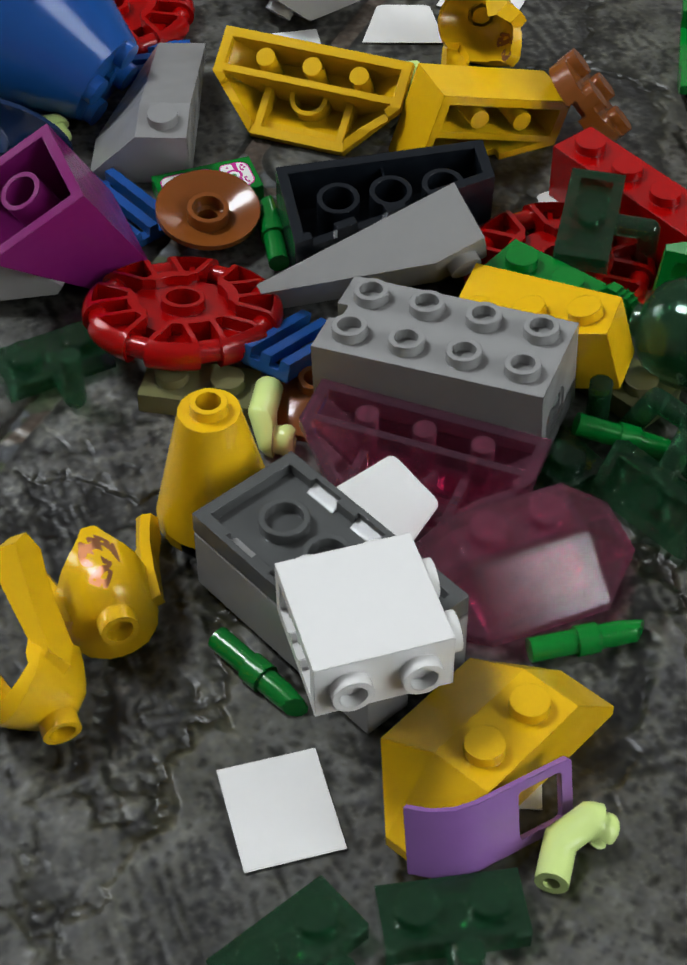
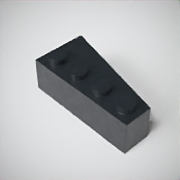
(342, 196)

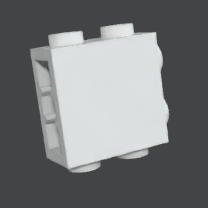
(366, 623)

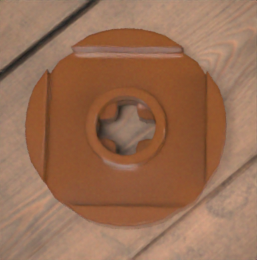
(588, 95)

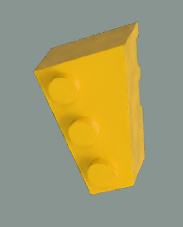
(501, 106)
(604, 331)

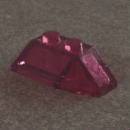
(452, 455)
(531, 561)

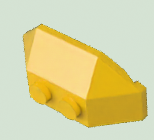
(309, 90)
(482, 735)

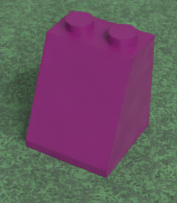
(60, 215)

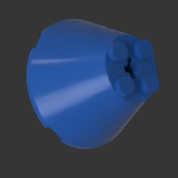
(64, 55)

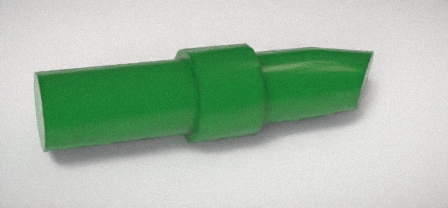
(272, 235)
(608, 432)
(583, 639)
(257, 672)

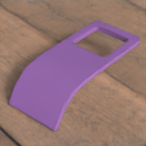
(480, 831)

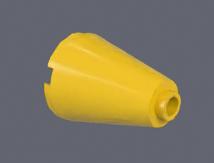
(205, 458)

